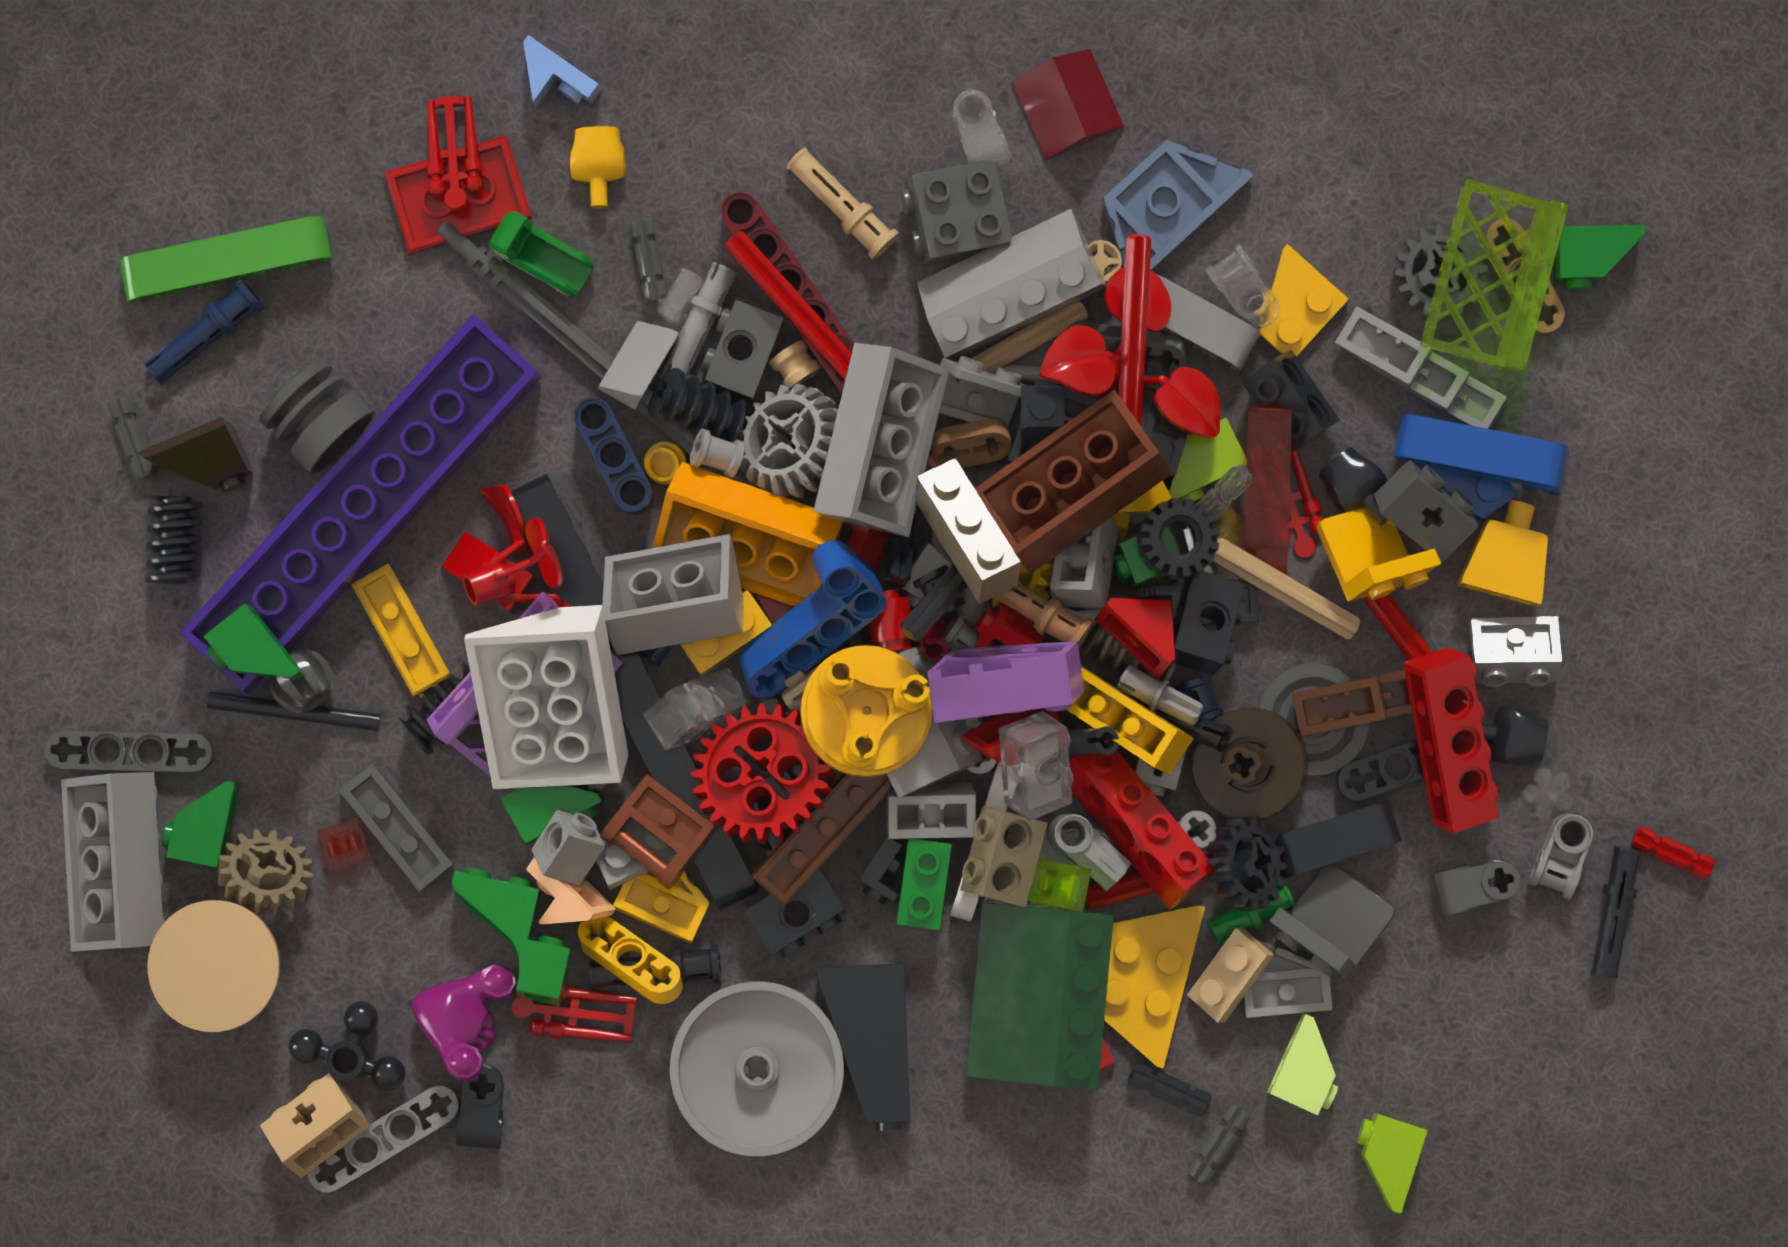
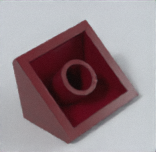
(1067, 102)

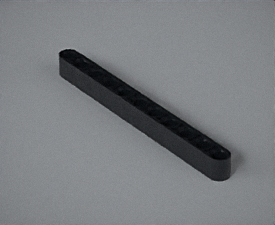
(582, 586)

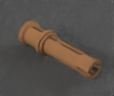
(1047, 615)

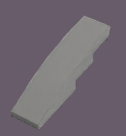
(1420, 370)

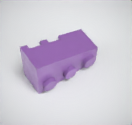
(1005, 680)

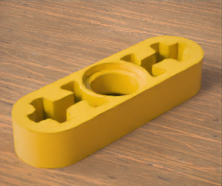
(636, 975)

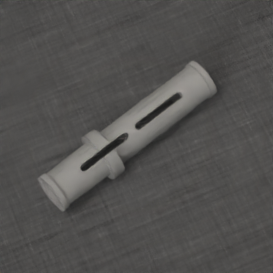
(701, 318)

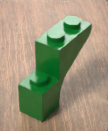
(512, 912)

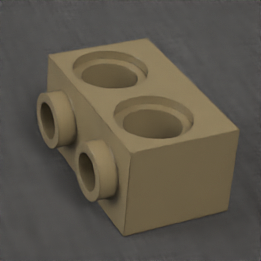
(1012, 858)

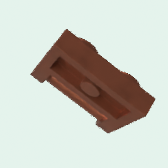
(667, 820)

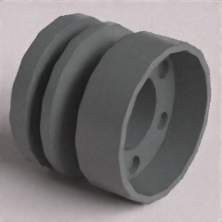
(309, 408)

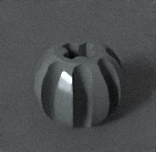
(308, 691)

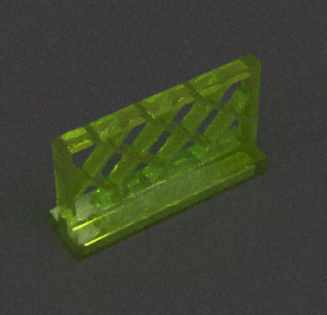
(1530, 285)

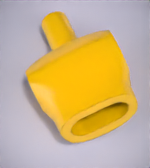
(597, 159)

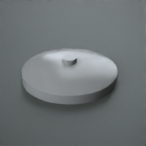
(757, 1068)

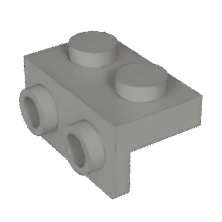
(977, 393)

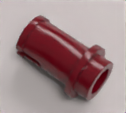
(933, 641)

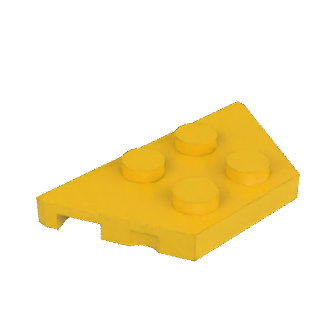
(1149, 976)

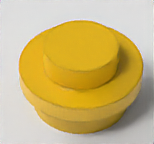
(663, 461)

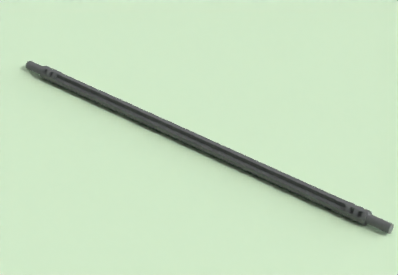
(566, 335)

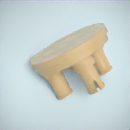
(213, 966)

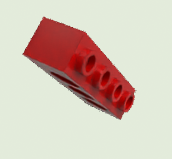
(1436, 724)
(1139, 826)

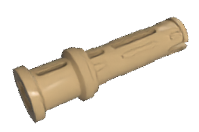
(855, 217)

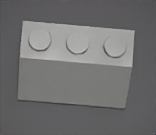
(672, 595)
(942, 752)

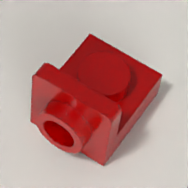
(1006, 626)

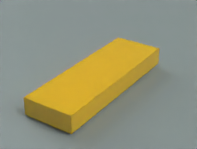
(401, 629)

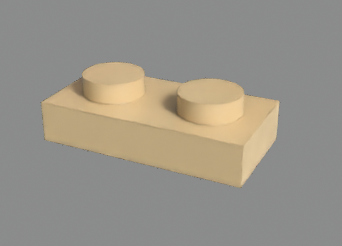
(1230, 975)

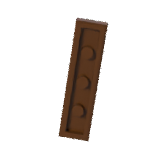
(803, 854)

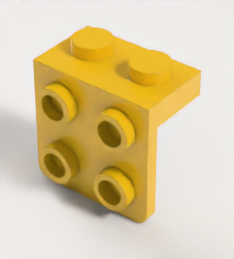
(1372, 556)

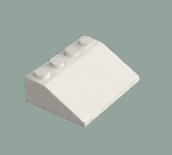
(548, 700)

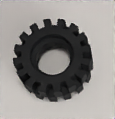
(1204, 538)

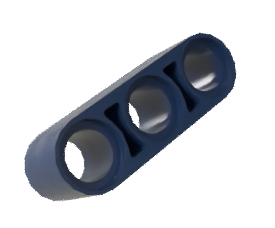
(609, 435)

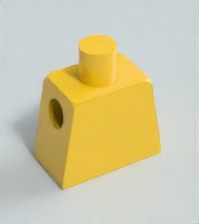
(1508, 558)

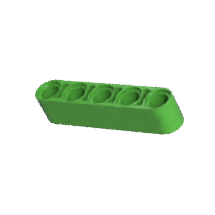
(225, 257)

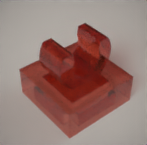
(344, 844)

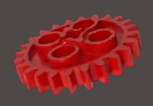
(734, 800)

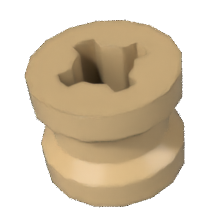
(1106, 254)
(795, 364)

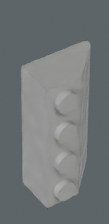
(1010, 285)
(881, 438)
(112, 860)

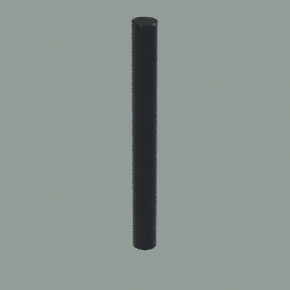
(272, 708)

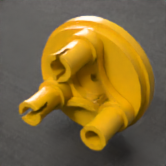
(866, 711)

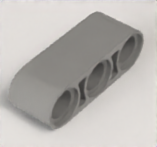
(1209, 327)

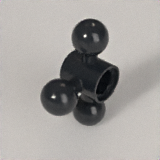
(360, 1020)

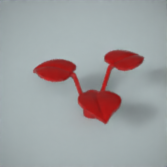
(1084, 366)
(495, 580)

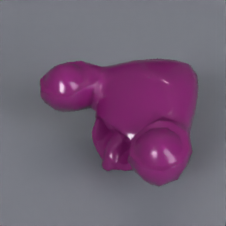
(458, 1020)

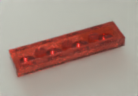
(1270, 490)

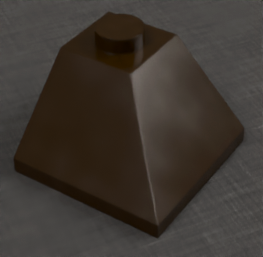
(204, 455)

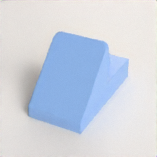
(547, 67)

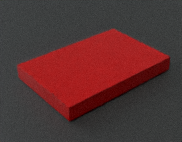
(423, 215)

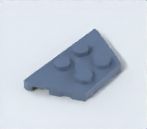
(1170, 198)

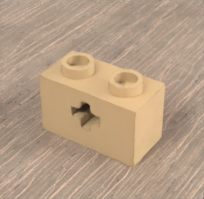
(314, 1125)

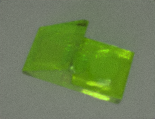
(1060, 885)

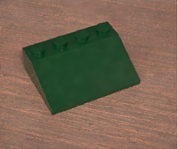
(1040, 996)

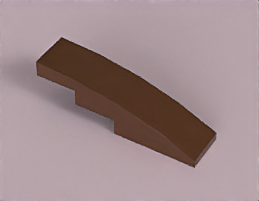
(1352, 702)

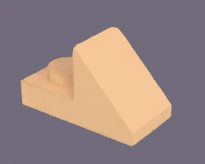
(571, 901)

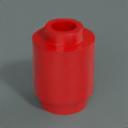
(886, 628)

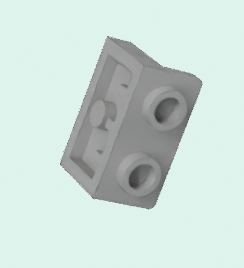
(1516, 650)

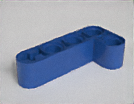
(1482, 452)
(818, 624)

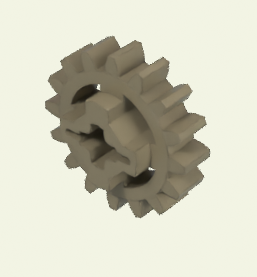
(265, 872)

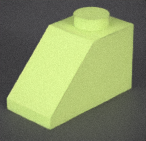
(1305, 1070)

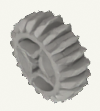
(768, 452)

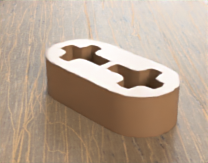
(971, 443)

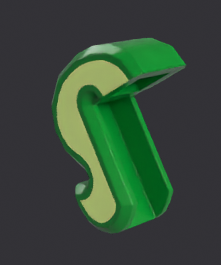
(540, 254)

